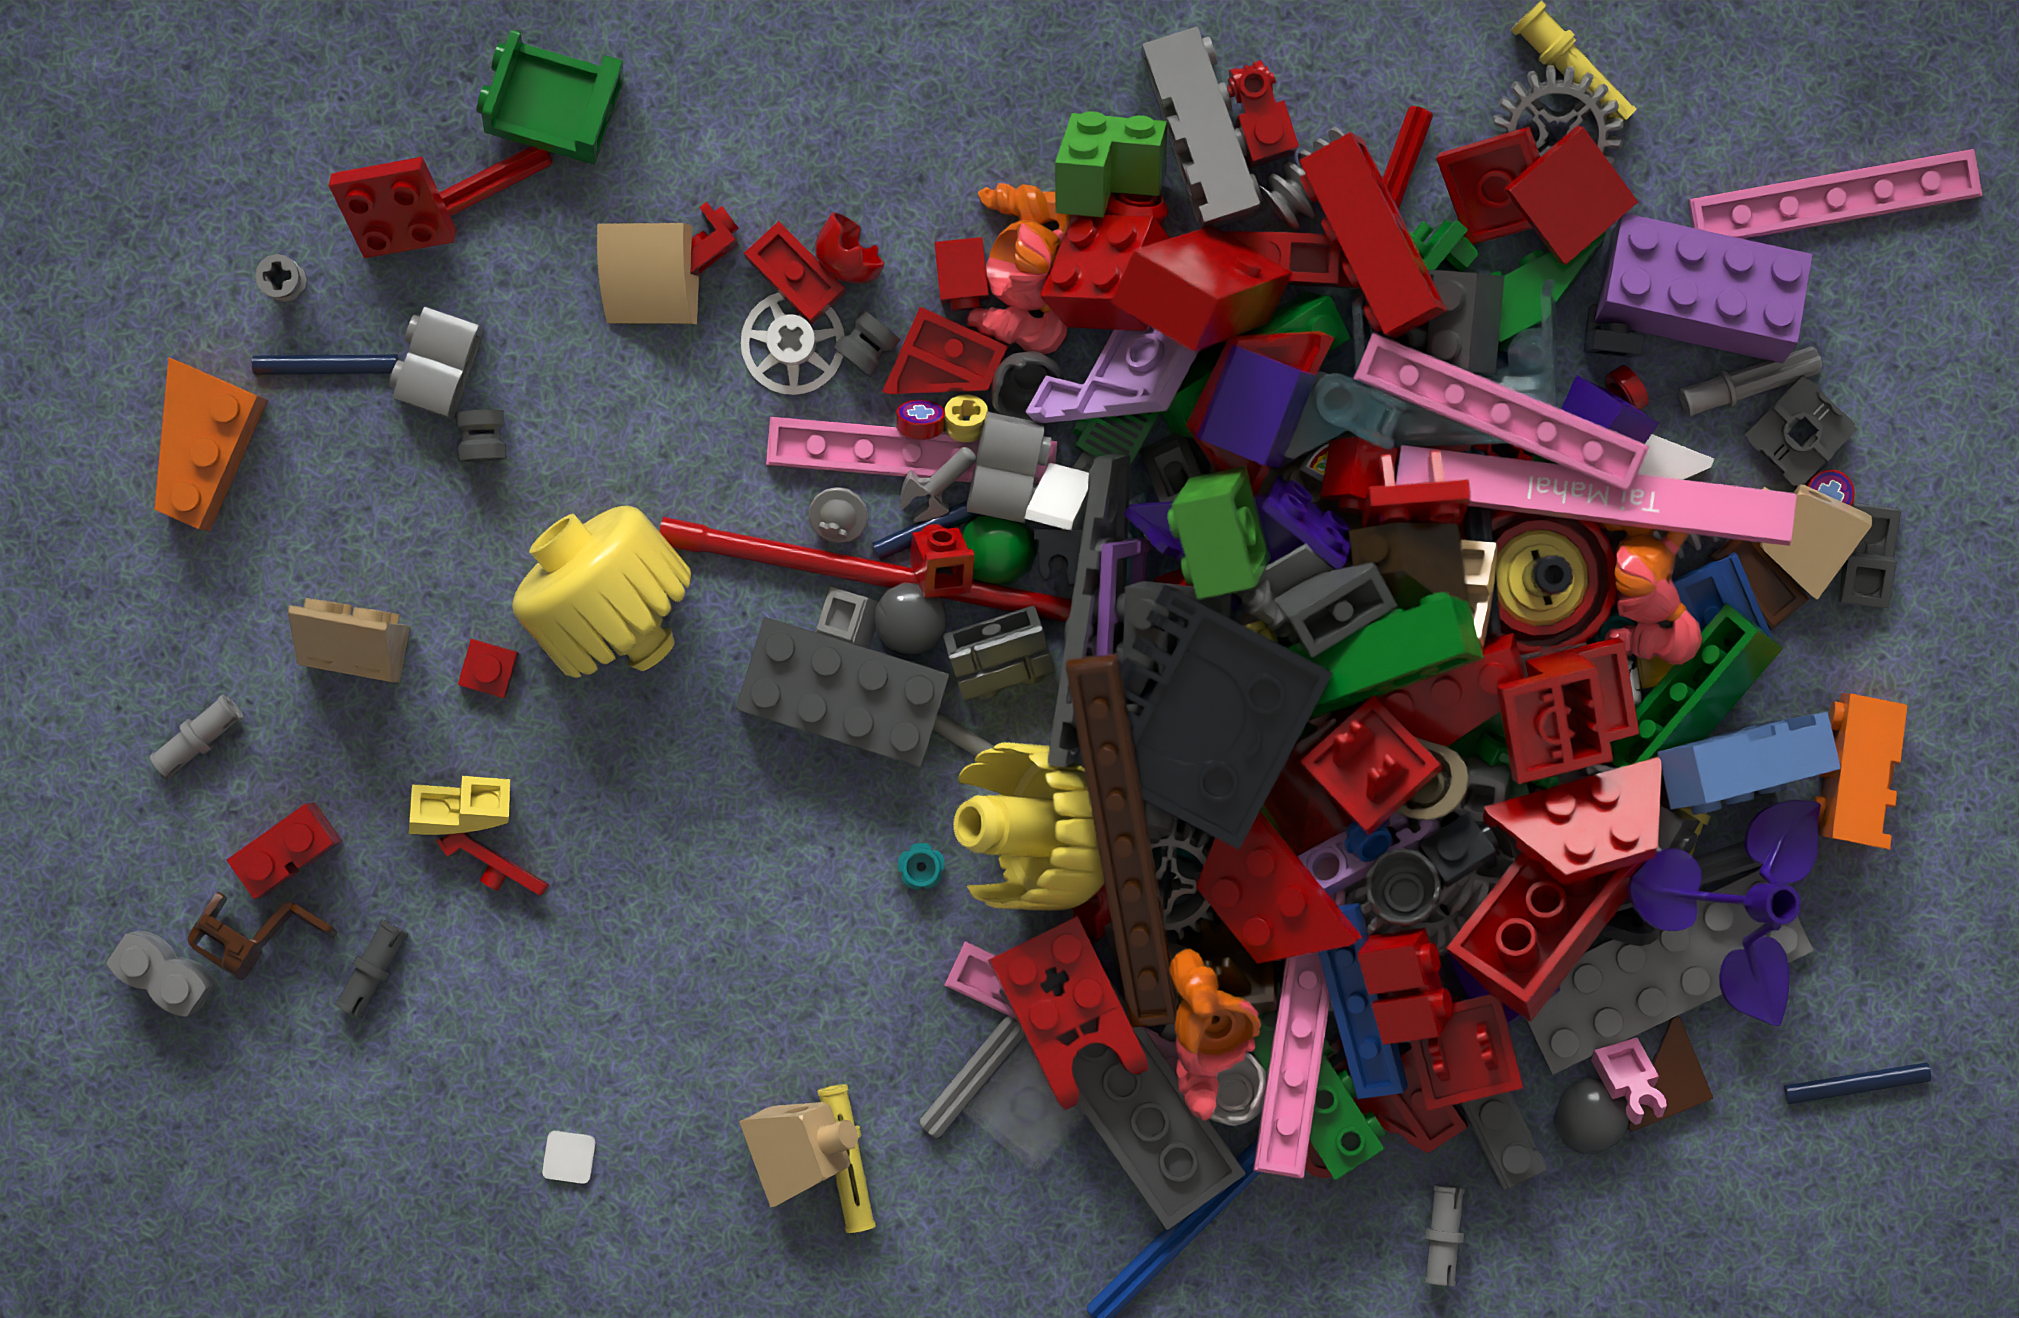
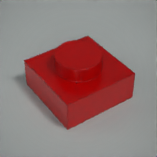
(488, 668)

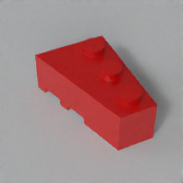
(1459, 699)

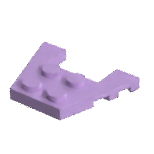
(1130, 377)

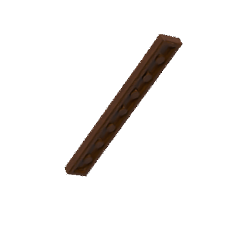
(1123, 839)

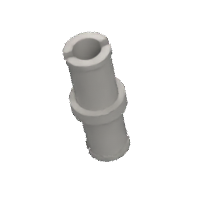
(196, 736)
(1444, 1235)

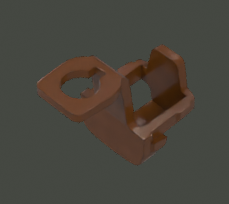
(239, 951)

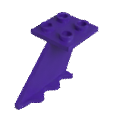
(1286, 519)

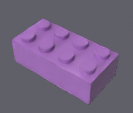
(1704, 288)

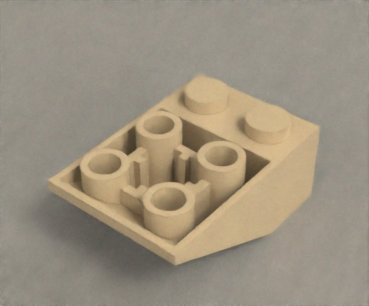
(355, 644)

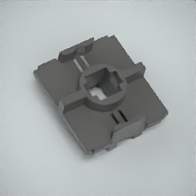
(1829, 424)

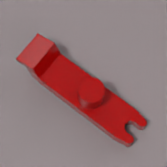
(498, 866)

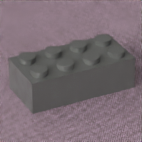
(842, 691)

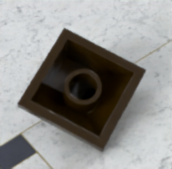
(1413, 559)

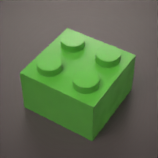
(1219, 533)

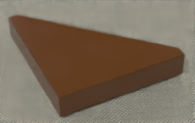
(1679, 1075)

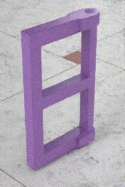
(1110, 553)

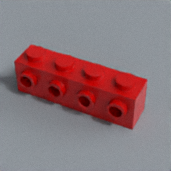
(1371, 235)

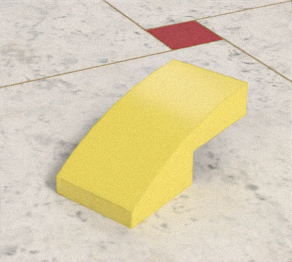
(451, 810)

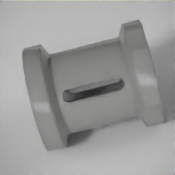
(270, 267)

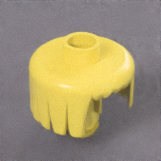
(599, 585)
(1036, 826)

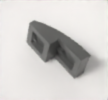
(1871, 569)

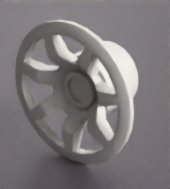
(791, 343)

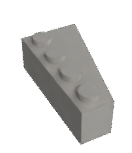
(1200, 128)

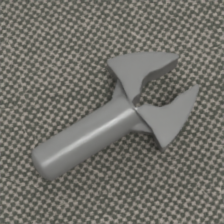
(935, 485)

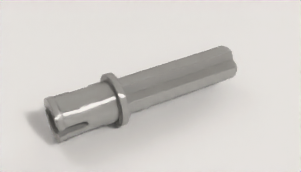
(1748, 381)

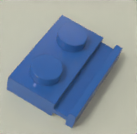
(1715, 584)

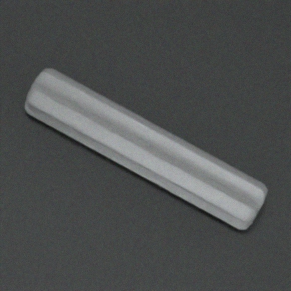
(972, 1077)

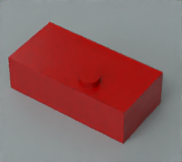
(1201, 287)

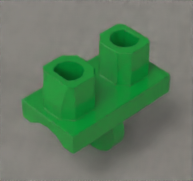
(1445, 244)

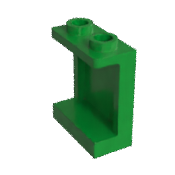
(550, 99)

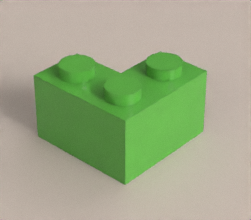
(1108, 156)

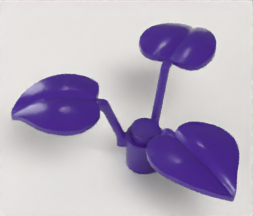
(1786, 845)

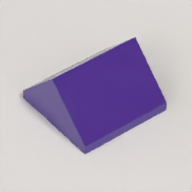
(1256, 407)

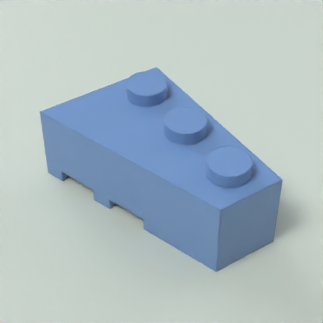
(1748, 761)

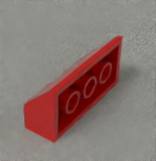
(1536, 931)

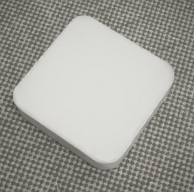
(568, 1157)

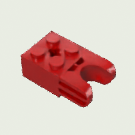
(1077, 1017)

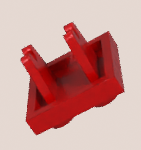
(392, 207)
(1416, 502)
(1371, 765)
(1469, 1057)

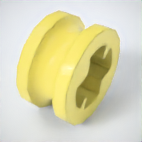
(965, 406)

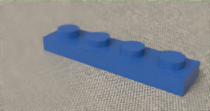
(1373, 1066)

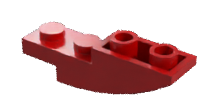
(1307, 255)

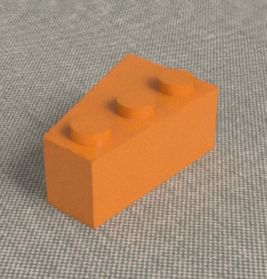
(201, 442)
(1868, 746)

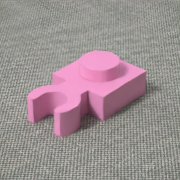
(1629, 1073)

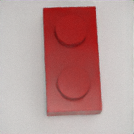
(794, 273)

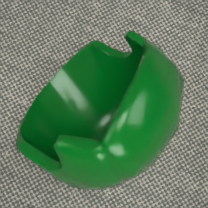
(1001, 549)

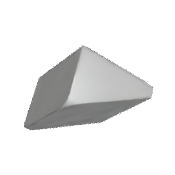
(848, 617)

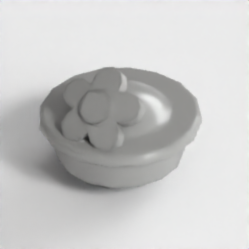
(838, 515)

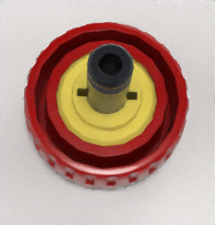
(1552, 579)

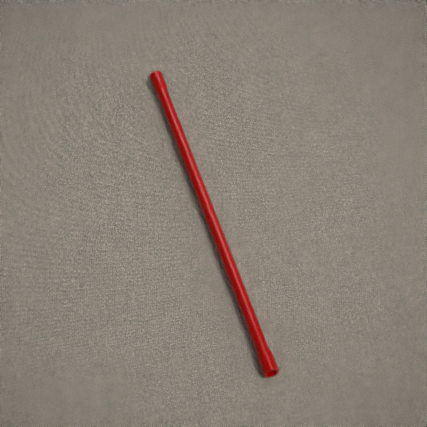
(700, 538)

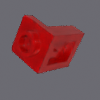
(710, 248)

